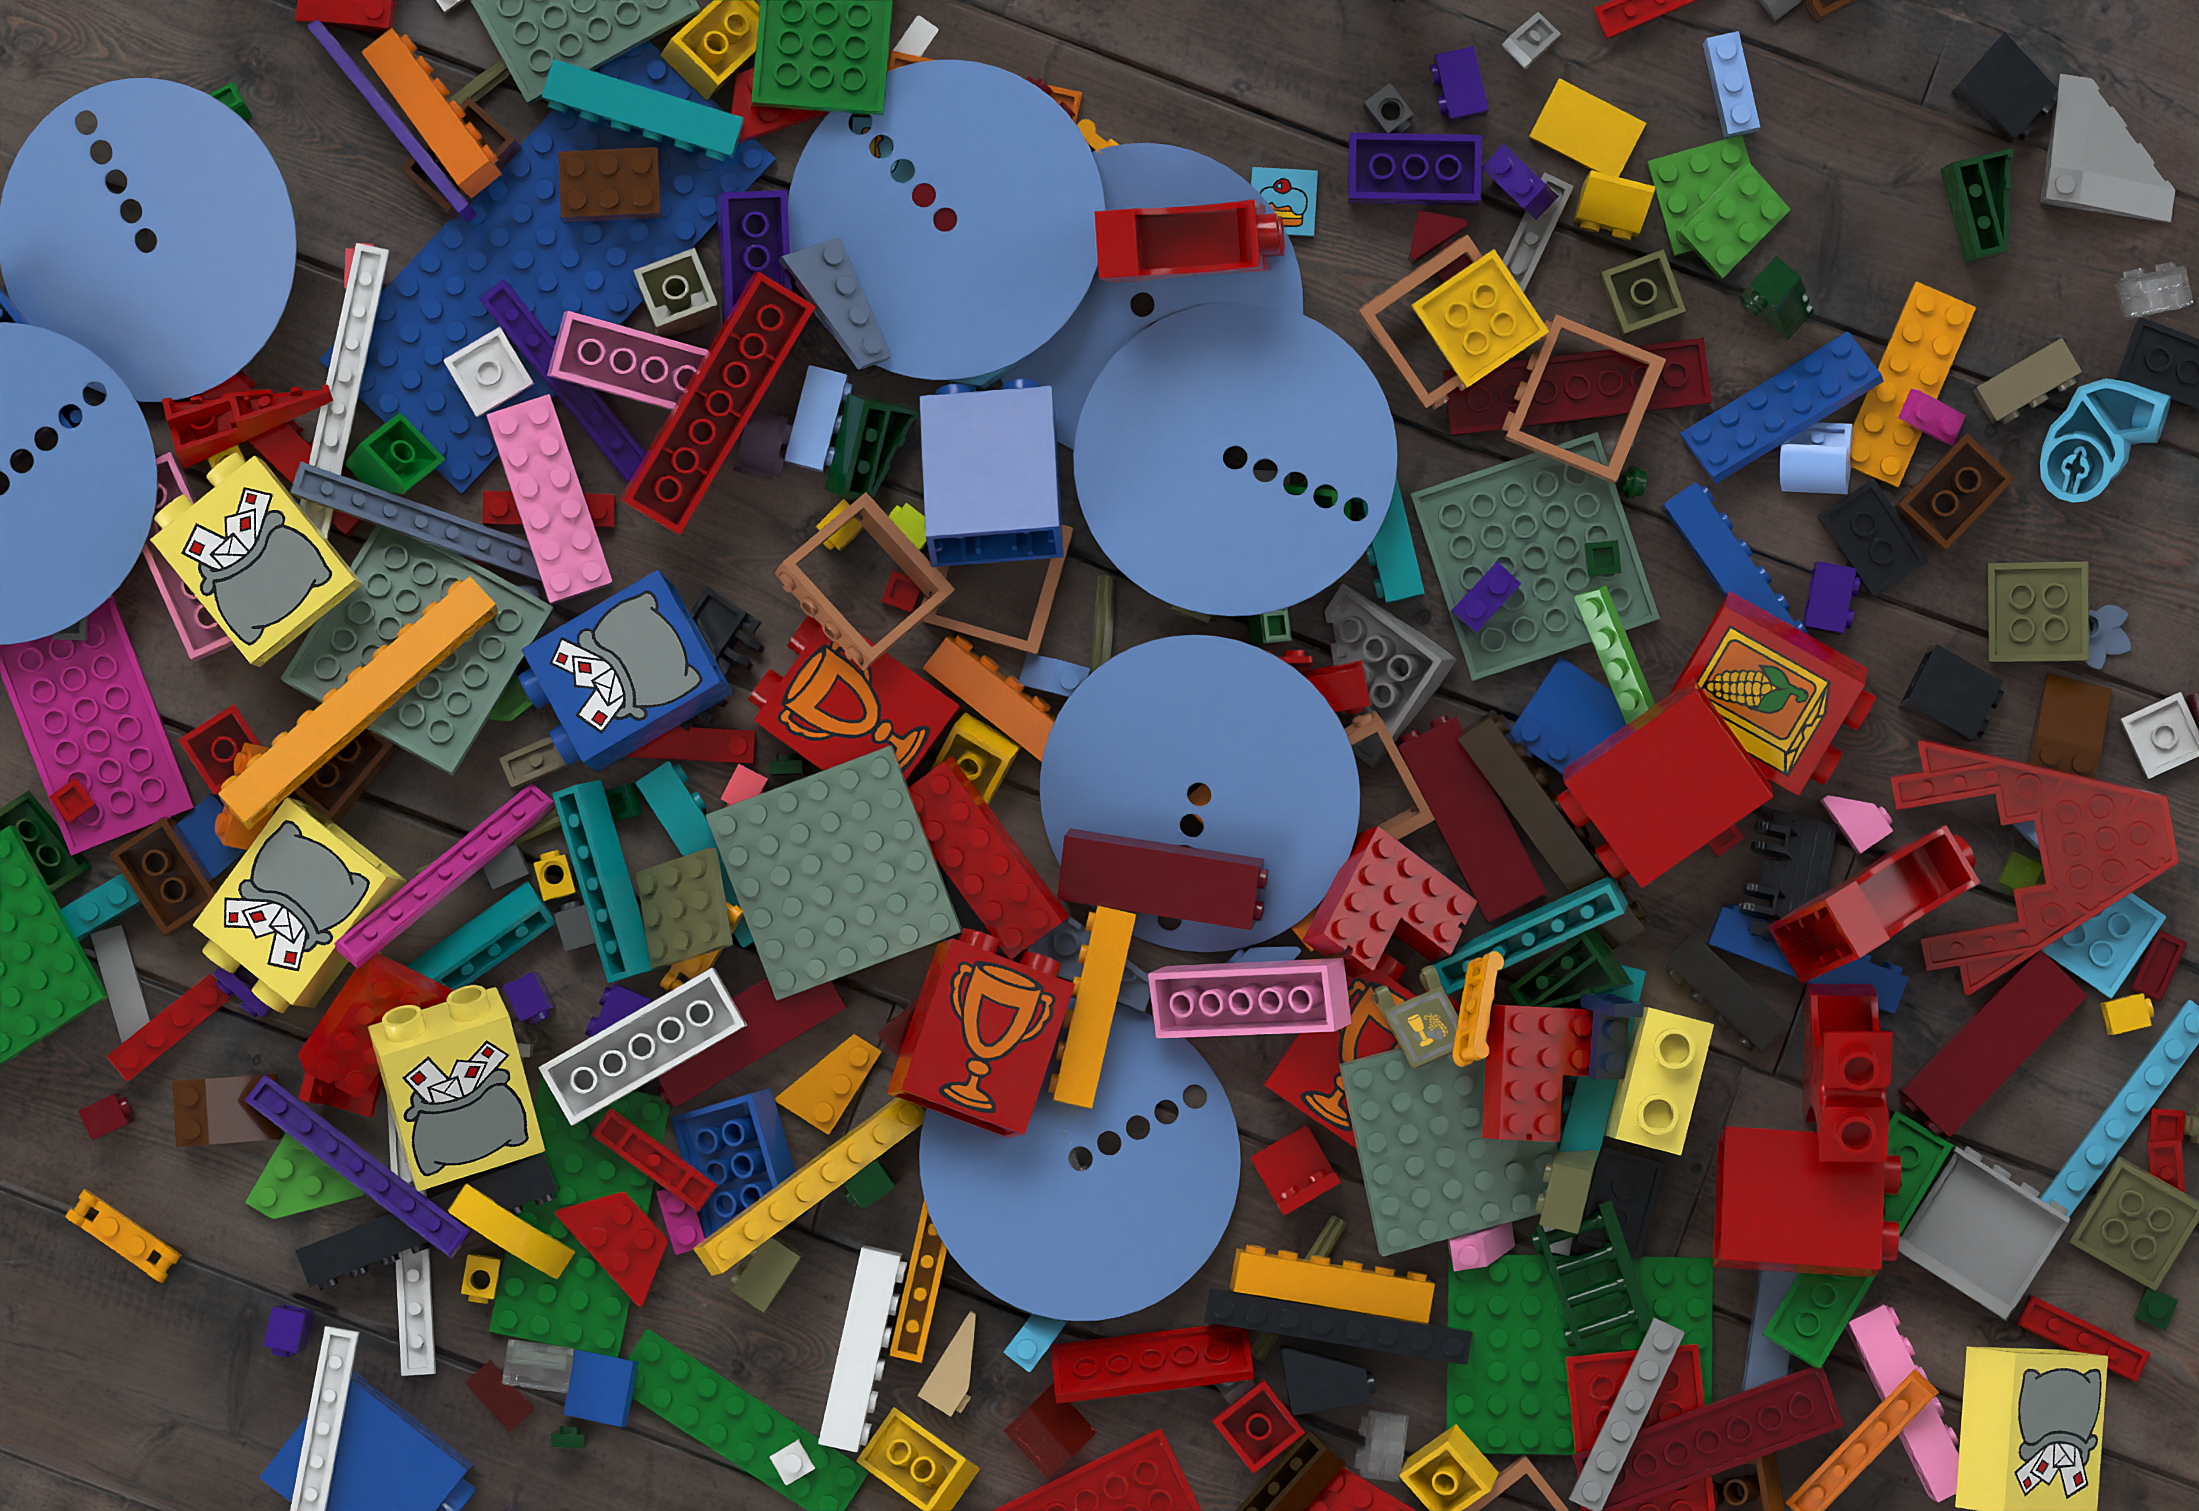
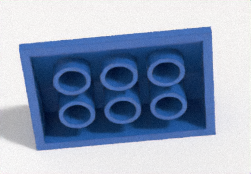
(1567, 717)
(739, 1149)

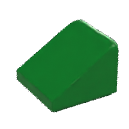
(233, 99)
(1269, 627)

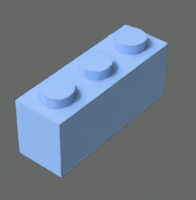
(1731, 85)
(817, 419)

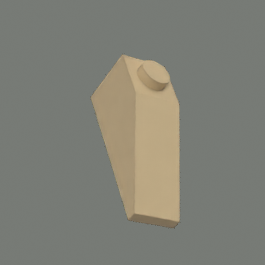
(951, 1376)

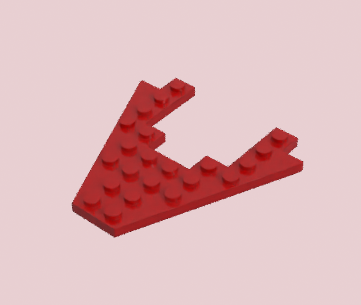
(2092, 841)

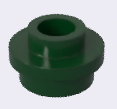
(1633, 482)

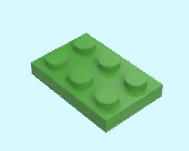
(1733, 220)

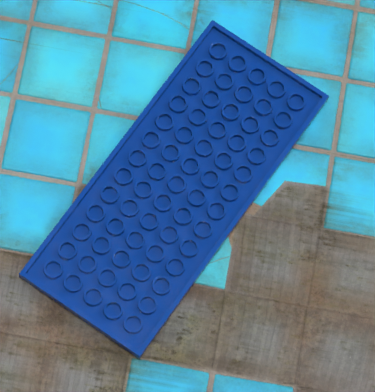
(546, 261)

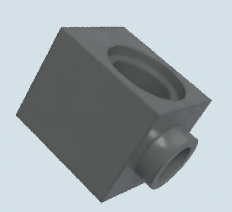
(1384, 97)
(505, 868)
(574, 926)

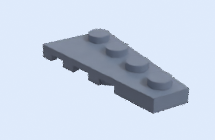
(834, 289)
(1064, 946)

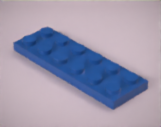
(1782, 407)

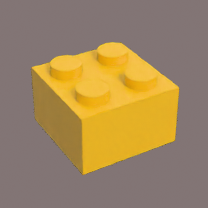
(1449, 1472)

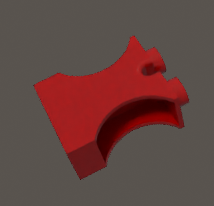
(1186, 241)
(1875, 903)
(1846, 1072)

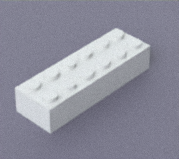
(642, 1046)
(861, 1347)

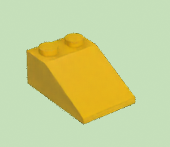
(715, 44)
(1613, 205)
(980, 753)
(917, 1463)

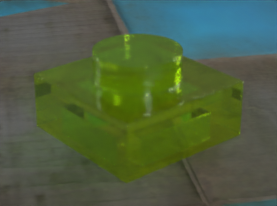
(2020, 871)

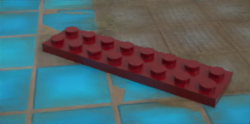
(1581, 387)
(1723, 1436)

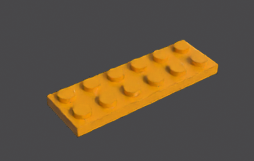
(1915, 359)

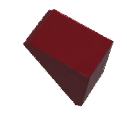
(1432, 231)

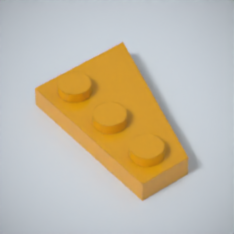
(831, 1084)

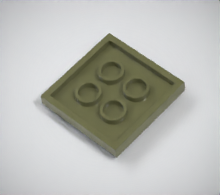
(2038, 612)
(684, 908)
(2136, 1223)

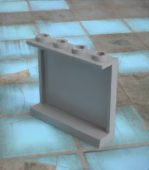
(1983, 1232)

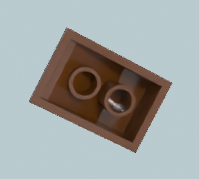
(2069, 726)
(215, 1112)
(1749, 1486)

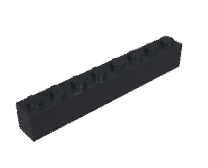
(388, 1235)
(1338, 1326)

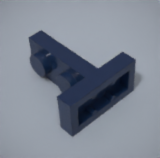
(1609, 1033)

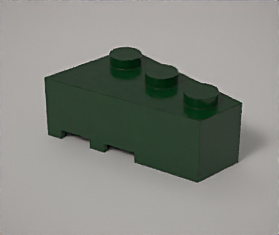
(1979, 203)
(1778, 298)
(866, 443)
(1575, 969)

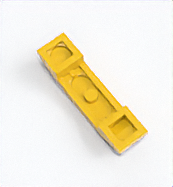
(511, 1232)

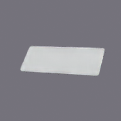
(916, 37)

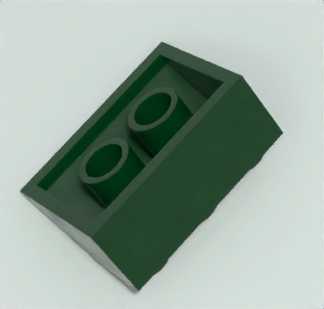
(44, 842)

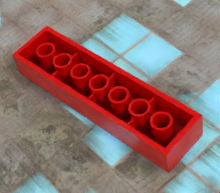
(717, 403)

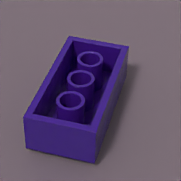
(1414, 169)
(751, 240)

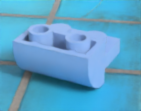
(1817, 459)

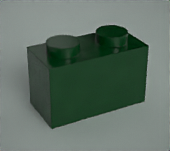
(868, 1184)

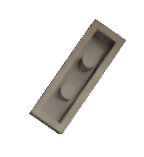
(2027, 382)

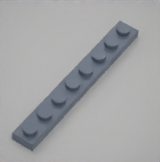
(414, 520)

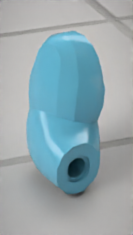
(2095, 436)

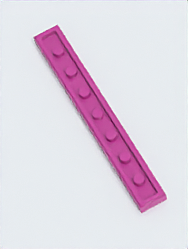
(444, 875)

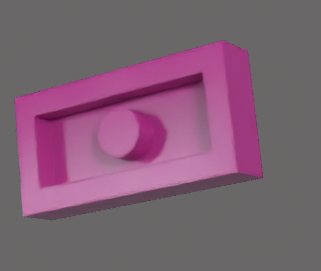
(1931, 417)
(681, 1222)

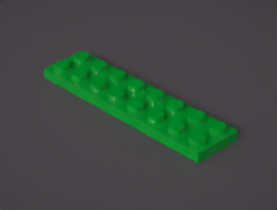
(1822, 1304)
(738, 1424)

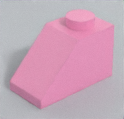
(1858, 821)
(1480, 1247)

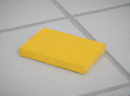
(1587, 129)

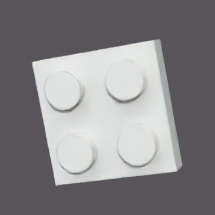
(488, 372)
(2162, 735)

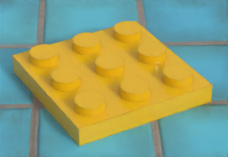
(1480, 318)

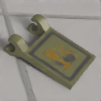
(1422, 1025)

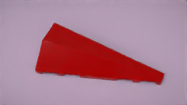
(214, 425)

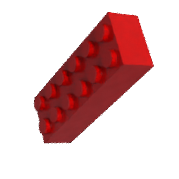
(984, 860)

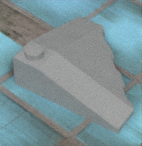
(2096, 160)
(1398, 664)

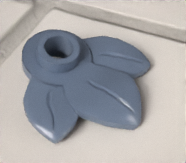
(2106, 635)

